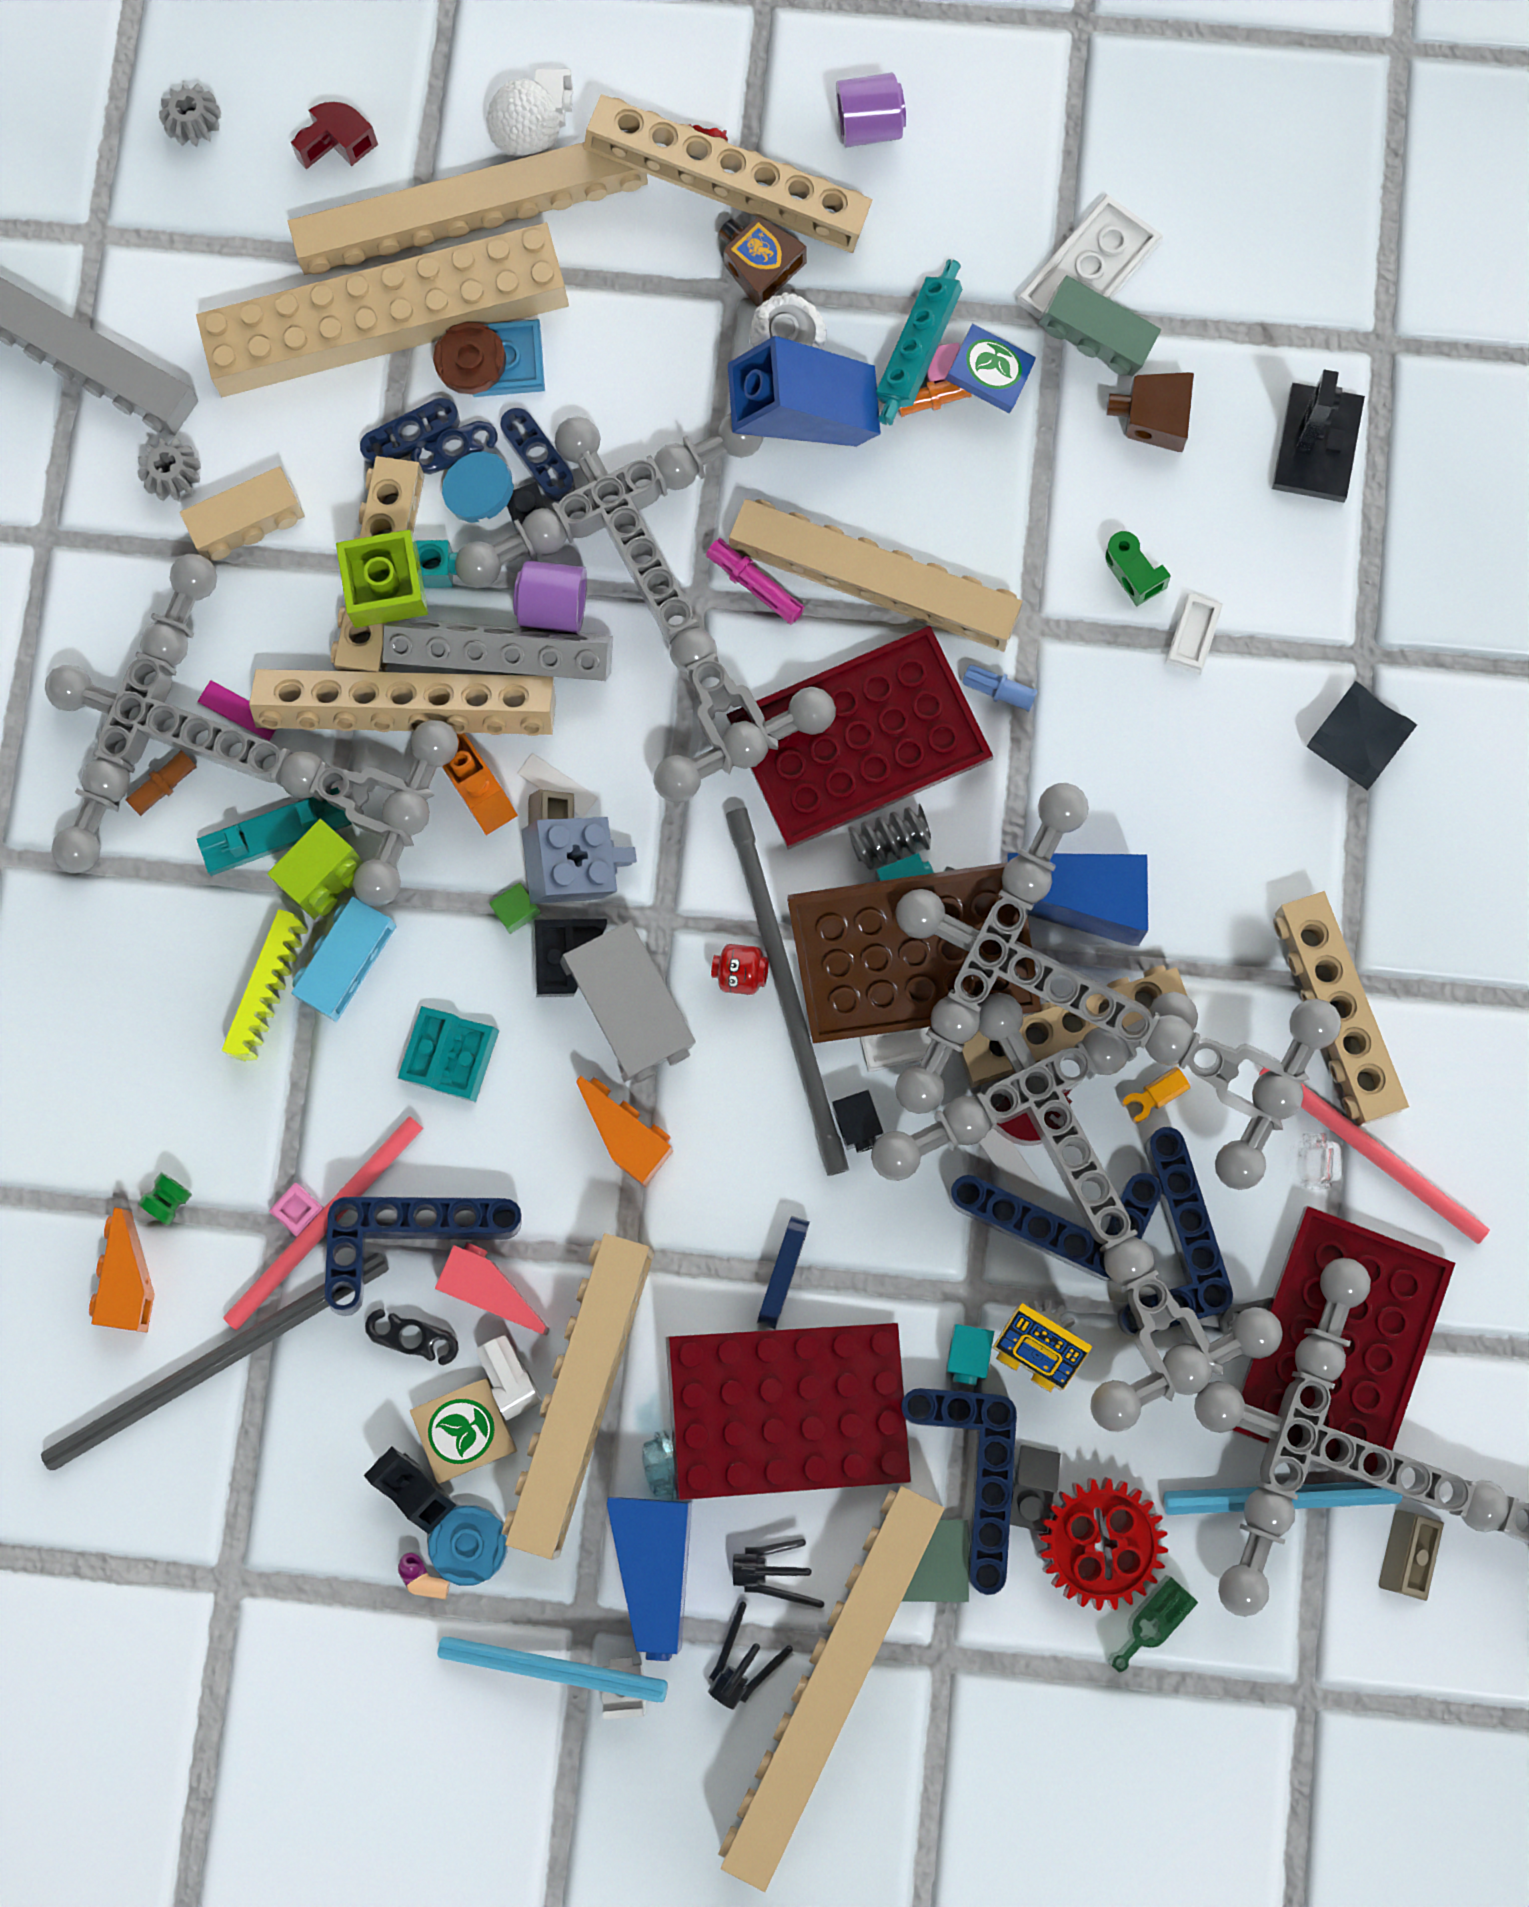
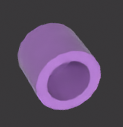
(870, 109)
(550, 597)

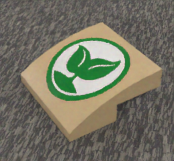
(463, 1431)

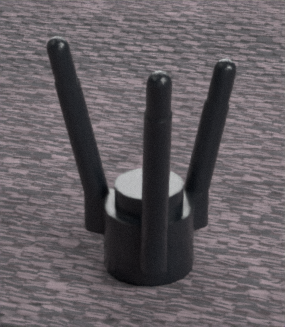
(751, 1570)
(729, 1685)

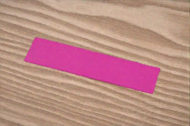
(232, 707)

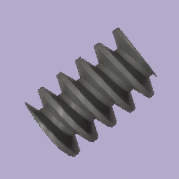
(890, 837)

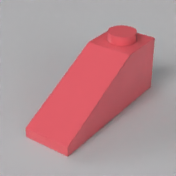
(482, 1284)

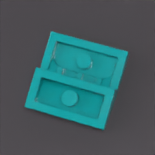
(448, 1054)

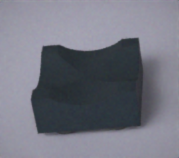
(1361, 736)

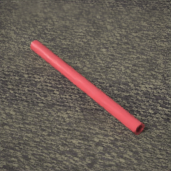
(1392, 1165)
(318, 1227)

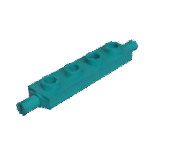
(919, 341)

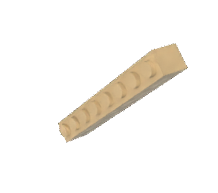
(875, 574)

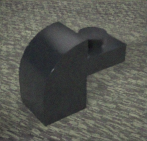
(410, 1489)

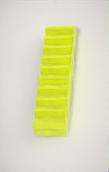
(262, 986)

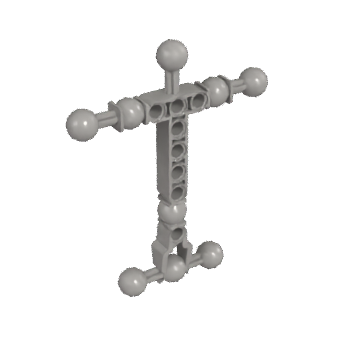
(690, 647)
(299, 773)
(1165, 1038)
(1126, 1258)
(1270, 1508)

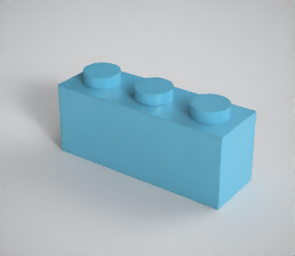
(343, 958)

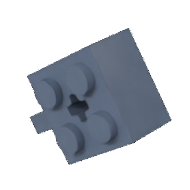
(591, 864)

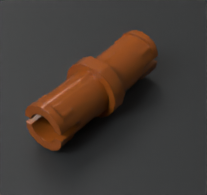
(161, 783)

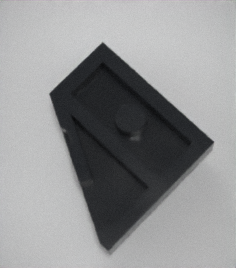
(553, 940)

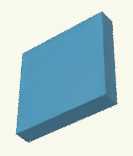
(524, 358)

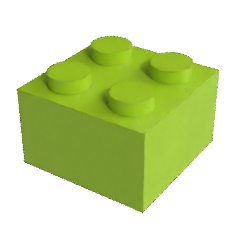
(382, 578)
(316, 870)

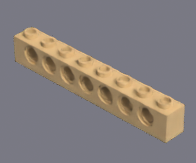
(709, 179)
(402, 701)

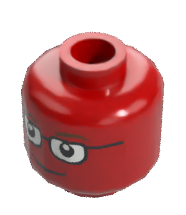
(740, 969)

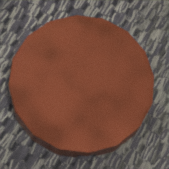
(469, 358)

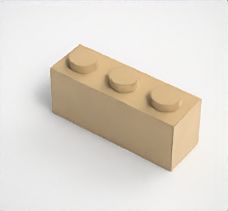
(242, 514)

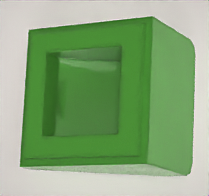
(514, 908)

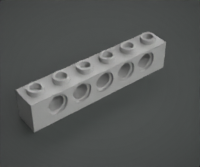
(498, 649)

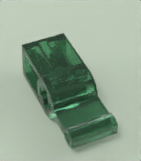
(1167, 1606)

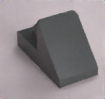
(1034, 1487)

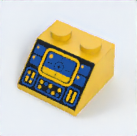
(1040, 1348)

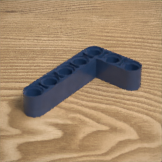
(1058, 1227)
(403, 1228)
(1184, 1240)
(984, 1472)

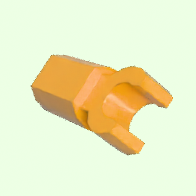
(1158, 1093)

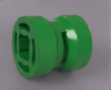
(168, 1190)

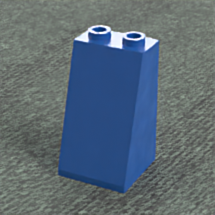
(803, 394)
(1098, 895)
(653, 1566)

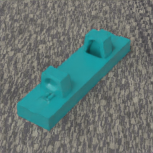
(267, 833)

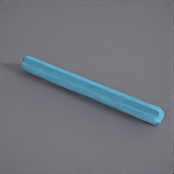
(1310, 1496)
(553, 1669)

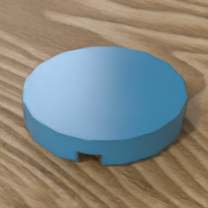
(477, 487)
(468, 1546)

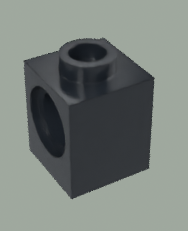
(858, 1121)

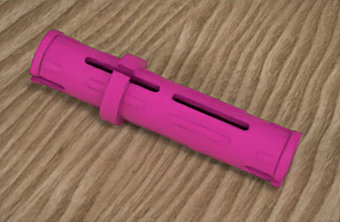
(744, 572)

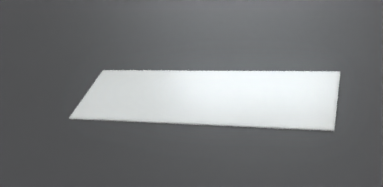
(549, 778)
(1013, 1167)

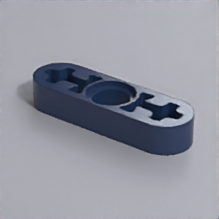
(429, 411)
(522, 449)
(783, 1272)

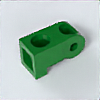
(1133, 568)

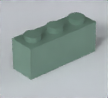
(1099, 327)

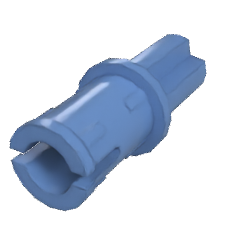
(999, 687)

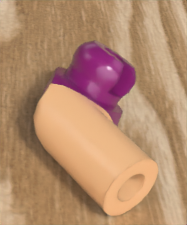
(418, 1580)

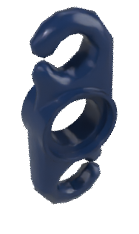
(464, 434)

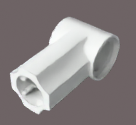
(512, 1385)

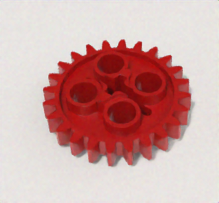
(1136, 1535)

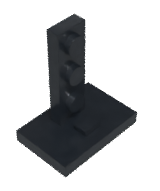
(1318, 440)

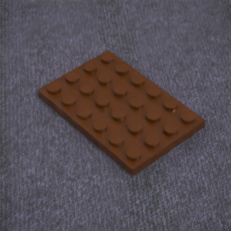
(875, 979)

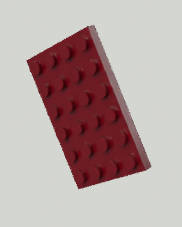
(892, 736)
(1385, 1330)
(787, 1410)

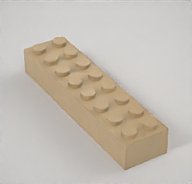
(579, 1398)

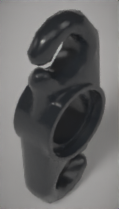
(430, 1335)

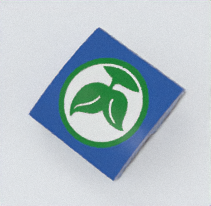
(990, 368)

